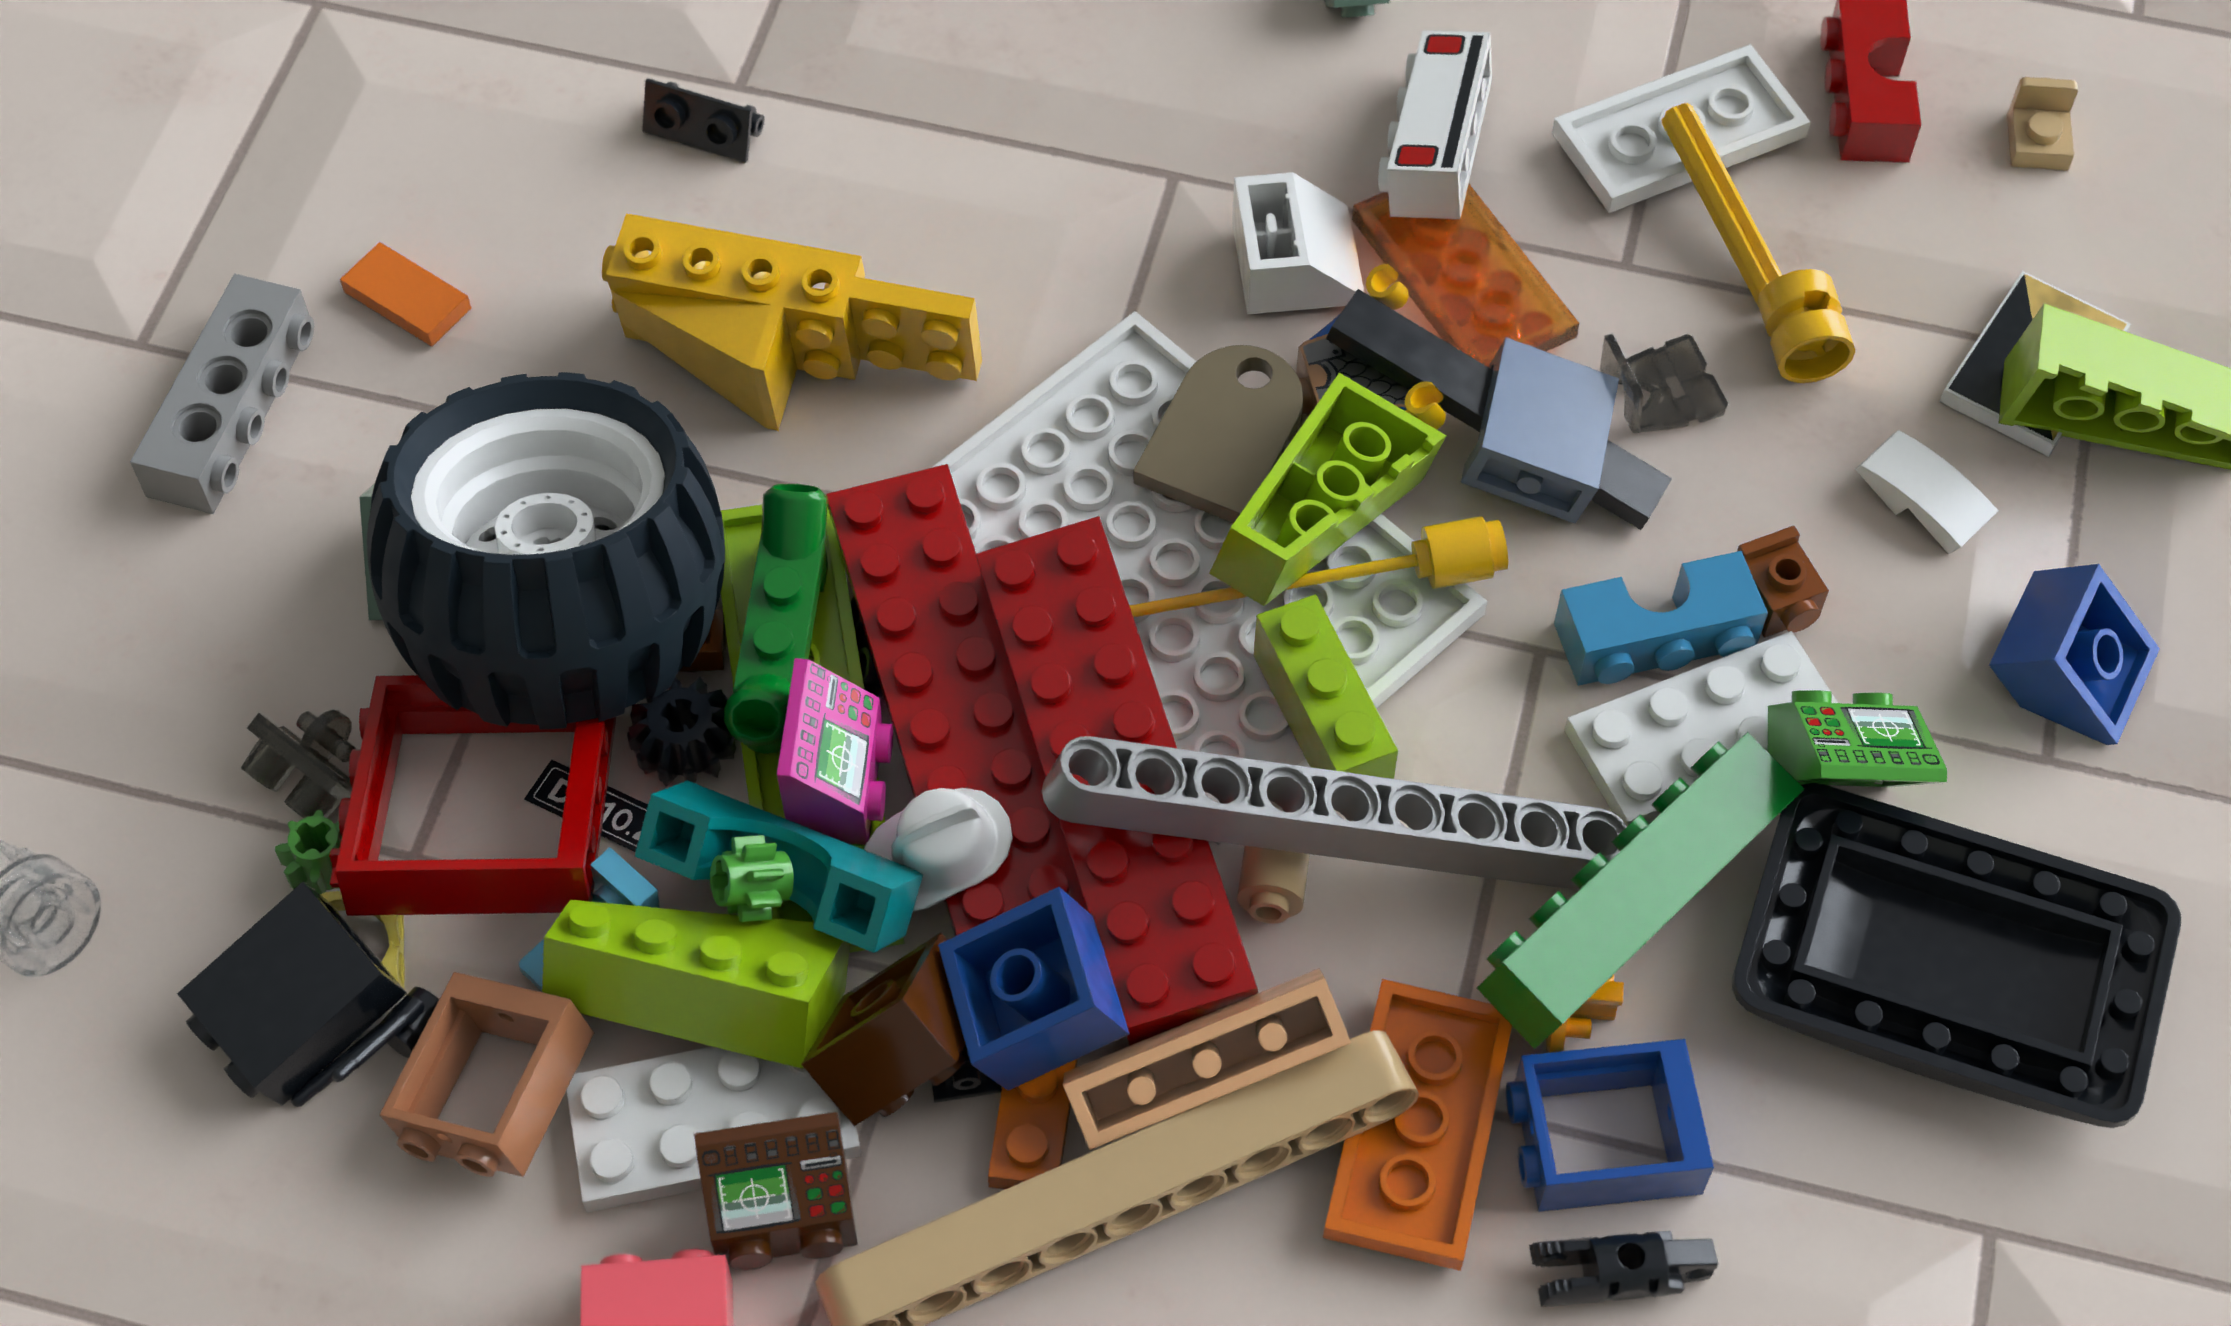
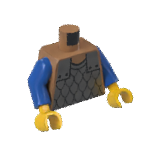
(1321, 362)

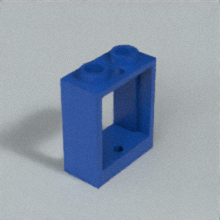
(1653, 1064)

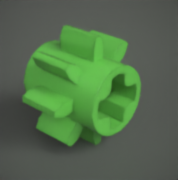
(309, 851)
(751, 878)

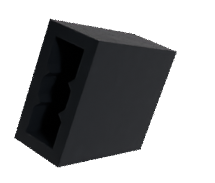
(289, 996)

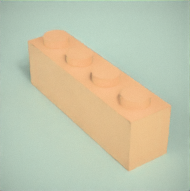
(1205, 1058)

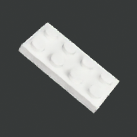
(1629, 154)
(1659, 732)
(641, 1118)

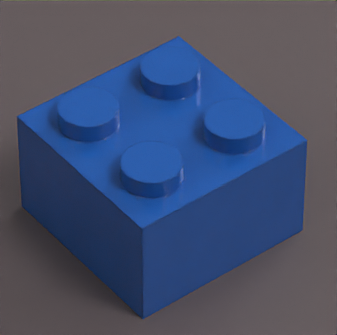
(1033, 989)

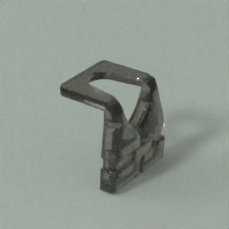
(1672, 376)

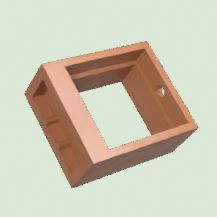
(461, 1015)

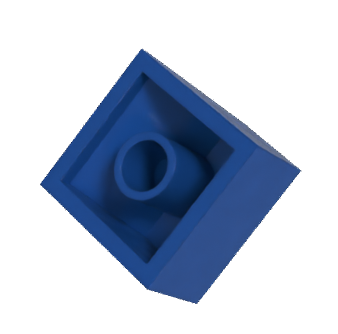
(2076, 652)

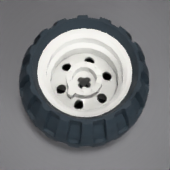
(546, 549)

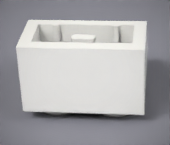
(1293, 245)

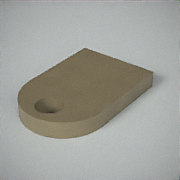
(1222, 435)

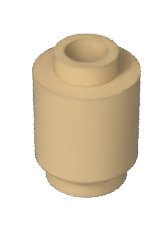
(1272, 883)

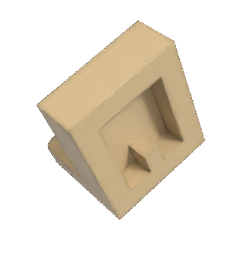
(2042, 123)

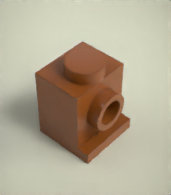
(1785, 581)

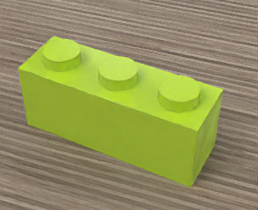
(1321, 691)

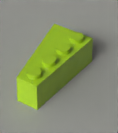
(2117, 390)
(1328, 484)
(699, 975)

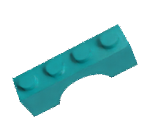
(838, 884)

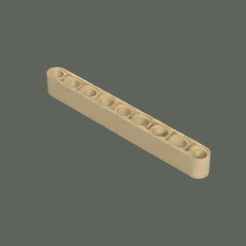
(1119, 1188)

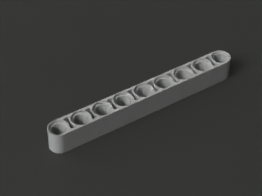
(1498, 824)

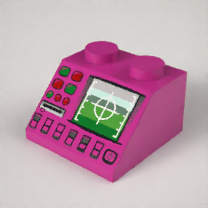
(832, 755)

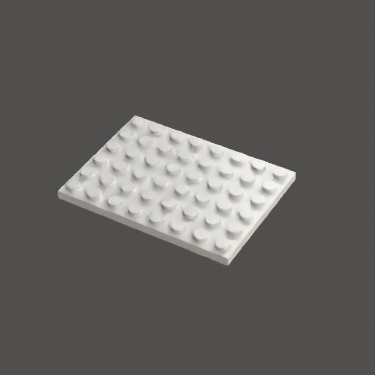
(1072, 457)

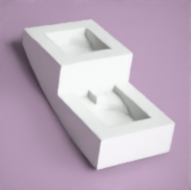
(1936, 493)

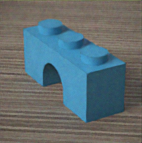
(1614, 637)

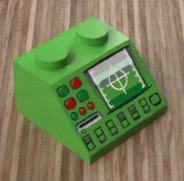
(1854, 742)

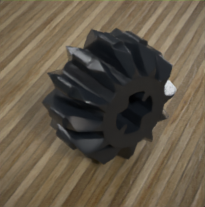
(681, 732)

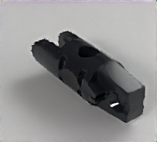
(1652, 1260)

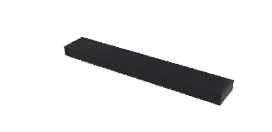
(1416, 355)

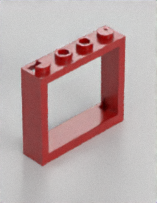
(460, 885)

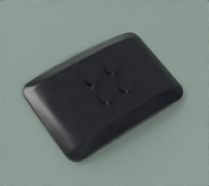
(1959, 956)

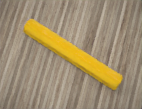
(1720, 197)

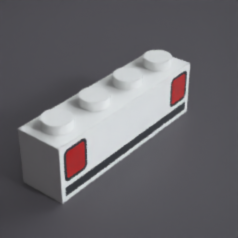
(1437, 125)

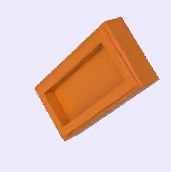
(405, 294)

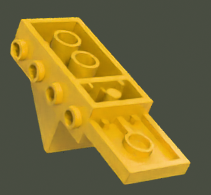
(748, 314)

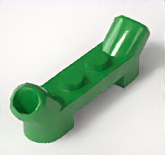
(779, 613)

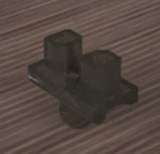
(282, 750)

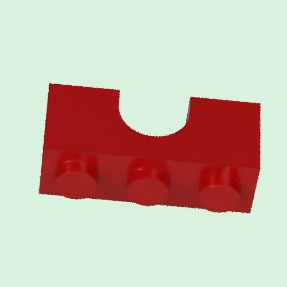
(1870, 113)

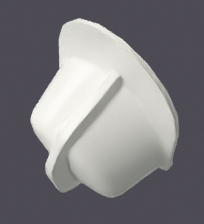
(947, 837)

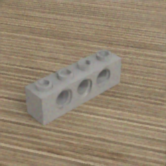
(223, 394)

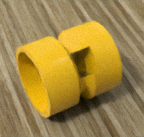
(1806, 326)

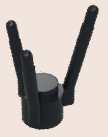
(399, 1029)

